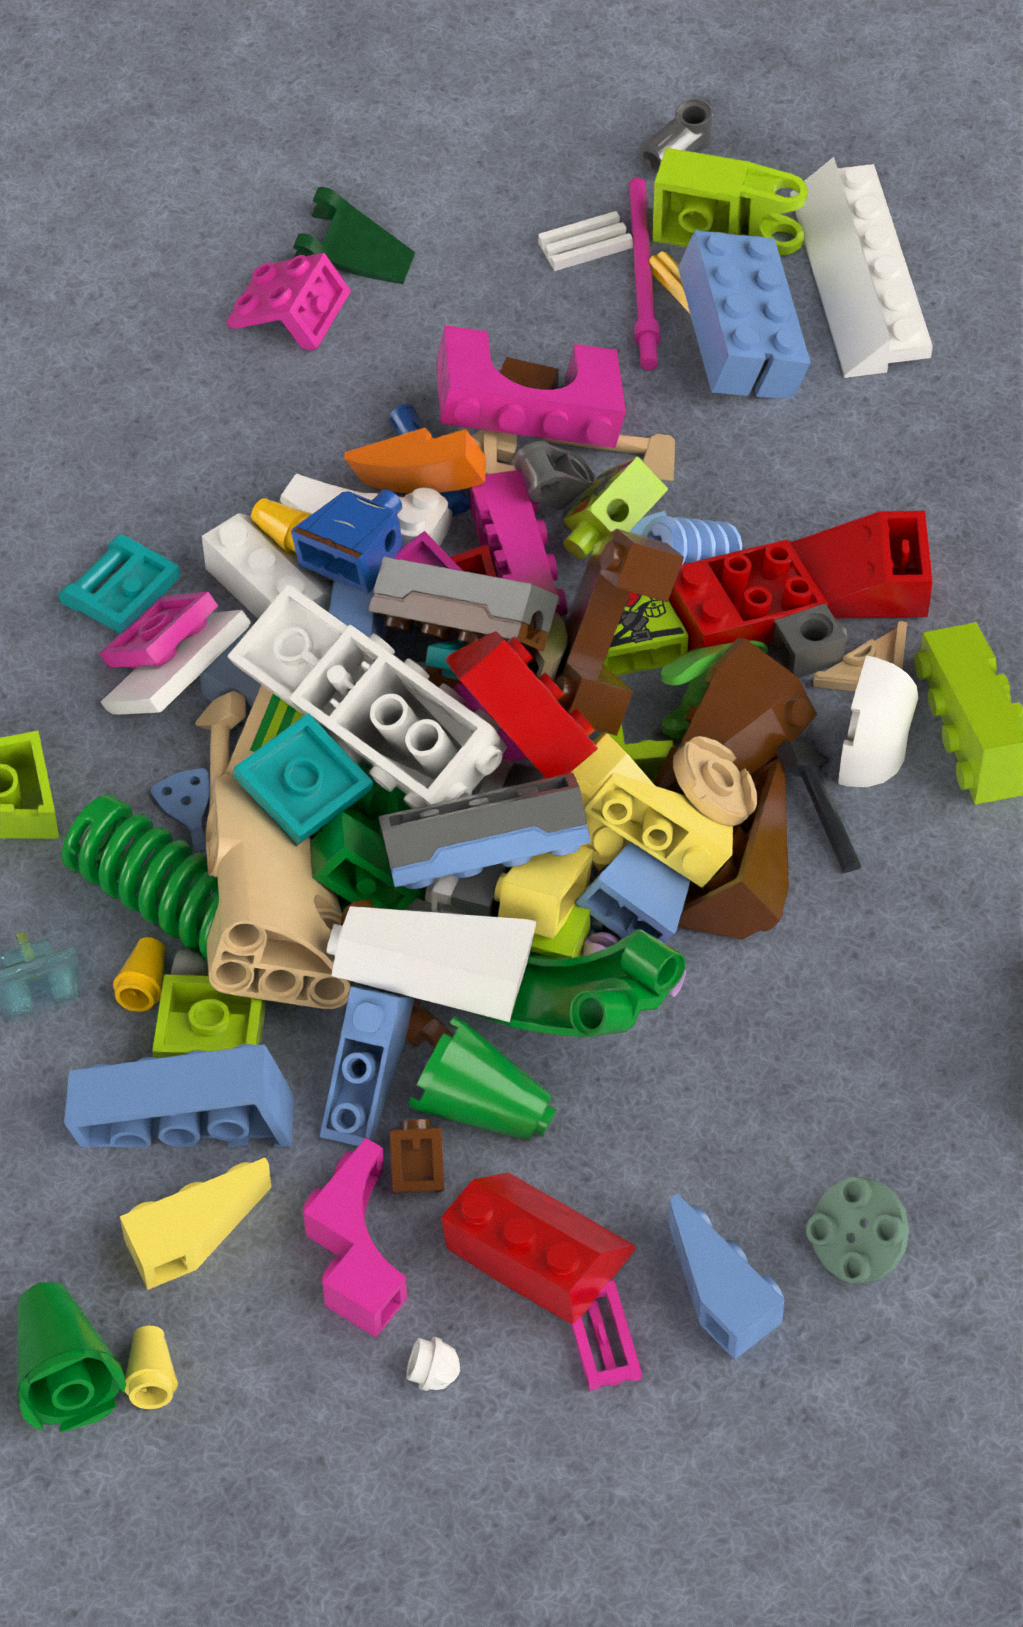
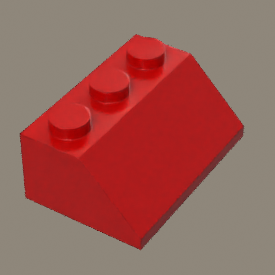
(523, 703)
(534, 1244)

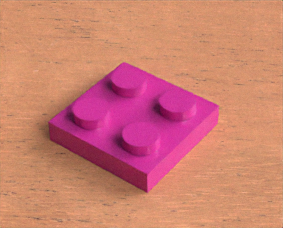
(159, 630)

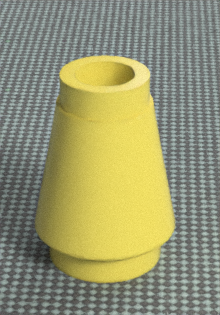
(150, 1369)

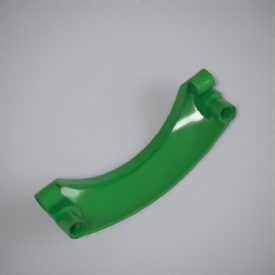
(566, 995)

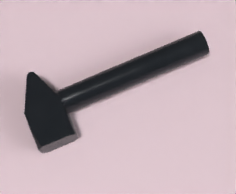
(805, 762)

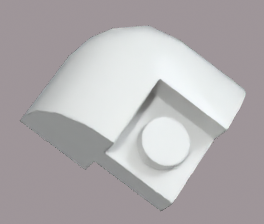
(878, 724)

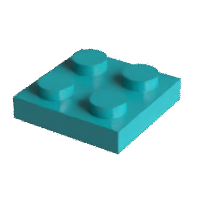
(302, 778)

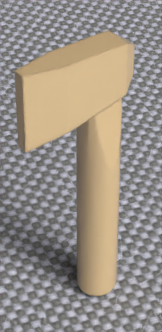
(658, 451)

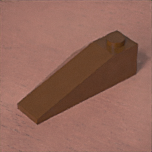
(747, 708)
(754, 881)

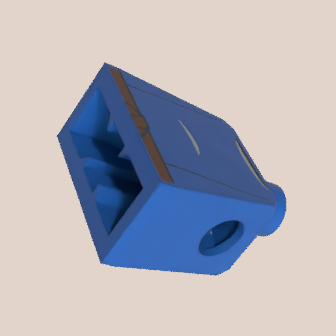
(350, 538)

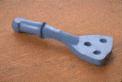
(193, 813)

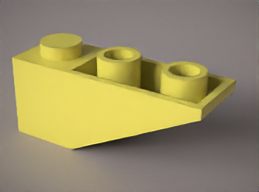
(663, 826)
(185, 1228)

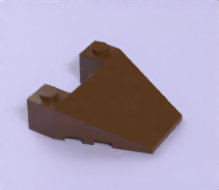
(615, 568)

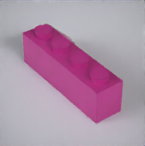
(516, 539)

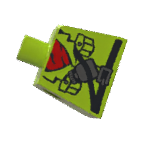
(612, 502)
(646, 636)

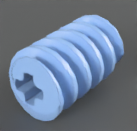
(695, 537)

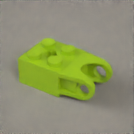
(723, 197)

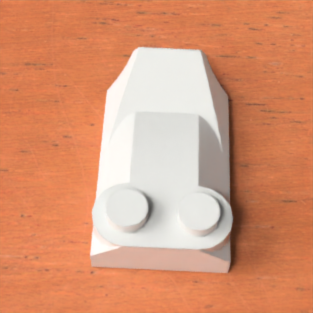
(420, 511)

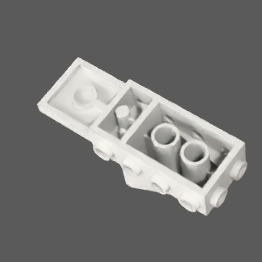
(370, 701)

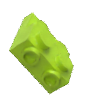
(203, 1019)

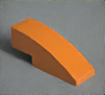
(420, 462)

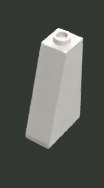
(435, 956)

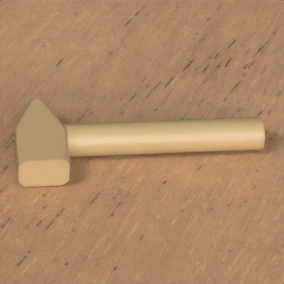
(219, 718)

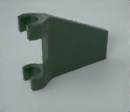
(355, 241)

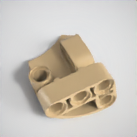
(270, 910)

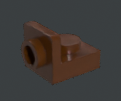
(416, 1157)

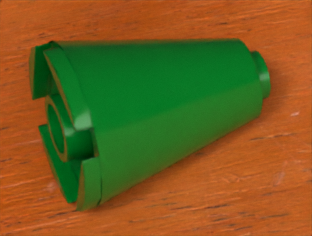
(481, 1087)
(62, 1362)

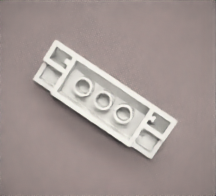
(861, 271)

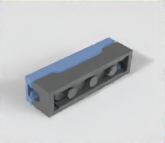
(485, 831)

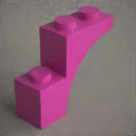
(361, 1282)

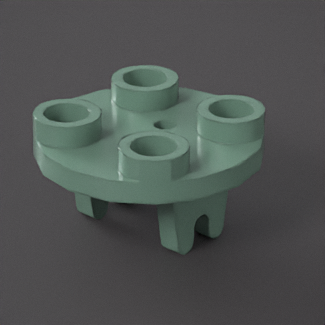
(875, 1247)

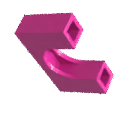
(480, 397)

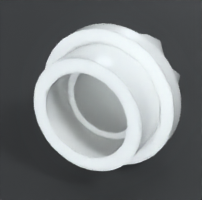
(432, 1364)

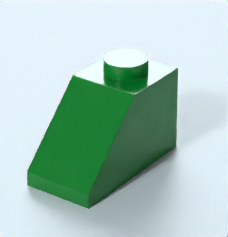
(356, 864)

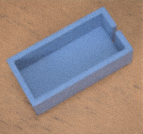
(743, 314)

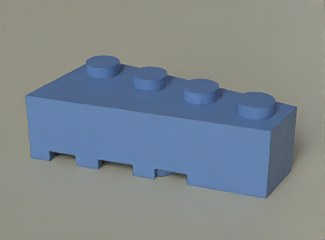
(181, 1099)

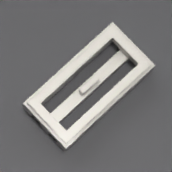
(582, 236)

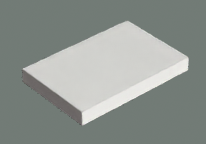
(154, 688)

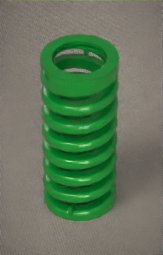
(102, 867)

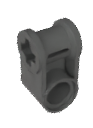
(553, 473)

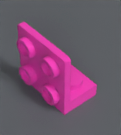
(297, 291)

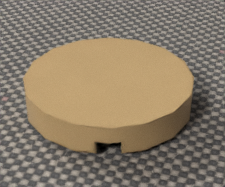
(714, 782)

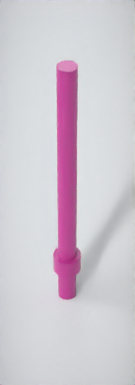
(646, 328)

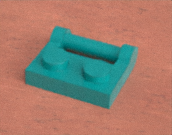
(128, 591)

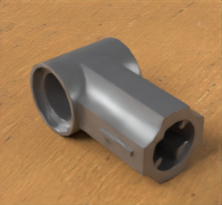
(687, 131)

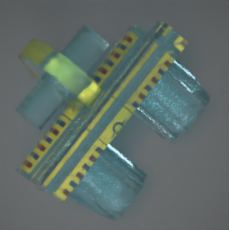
(56, 969)

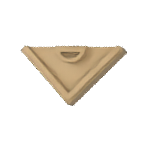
(847, 672)

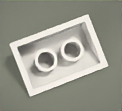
(257, 567)

